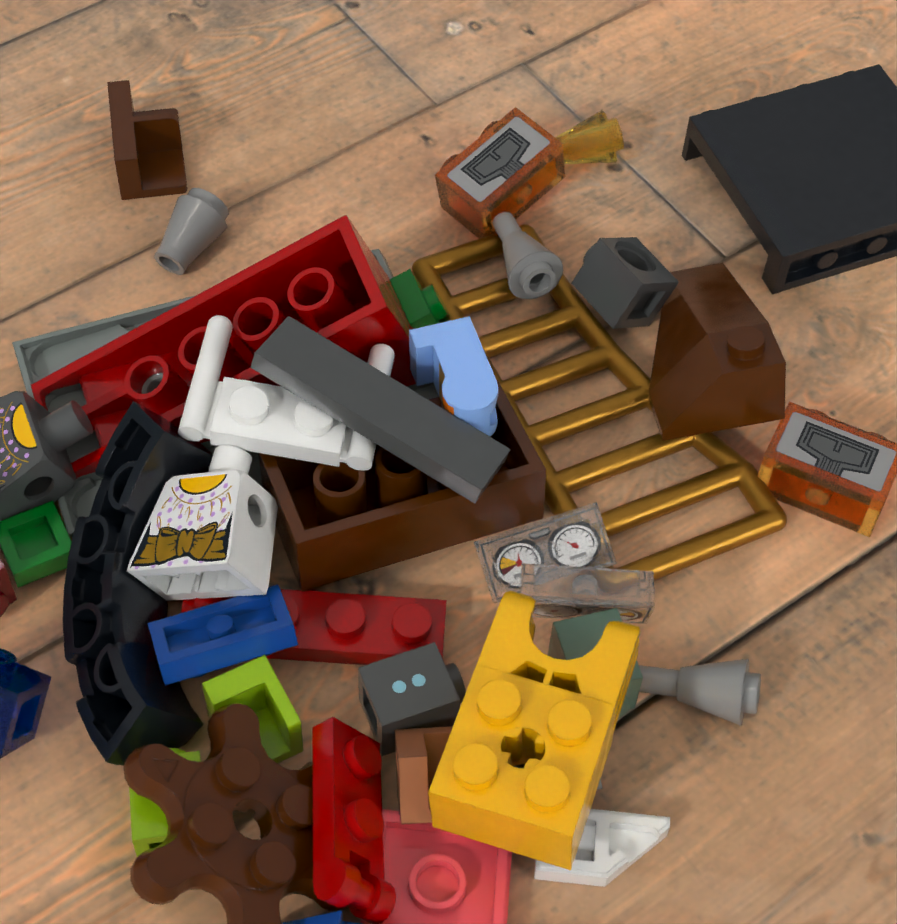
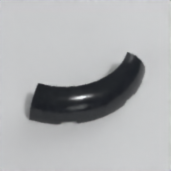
(110, 608)

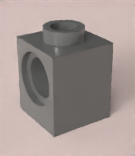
(624, 282)

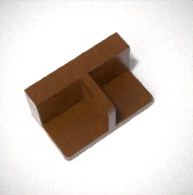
(145, 147)

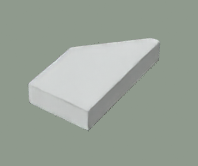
(608, 847)

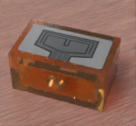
(500, 173)
(829, 468)

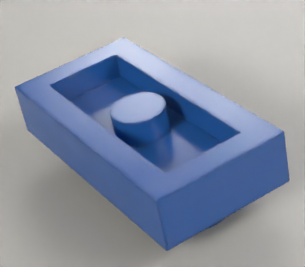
(222, 635)

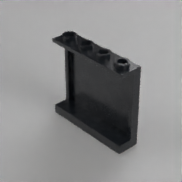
(810, 173)

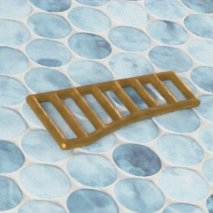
(604, 353)

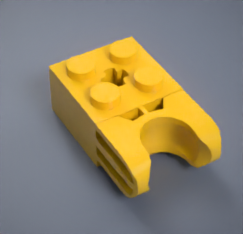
(536, 714)

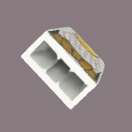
(209, 533)

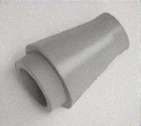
(191, 229)

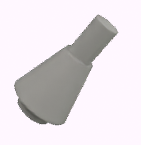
(529, 265)
(716, 688)

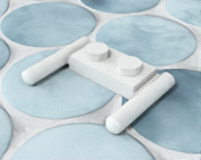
(266, 415)

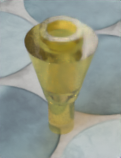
(592, 140)

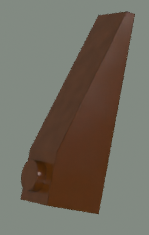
(714, 358)

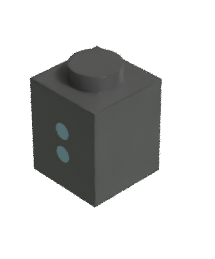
(409, 693)

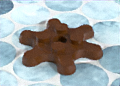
(202, 840)

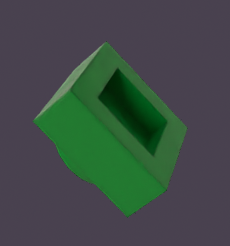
(419, 304)
(34, 543)

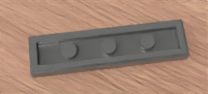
(380, 408)

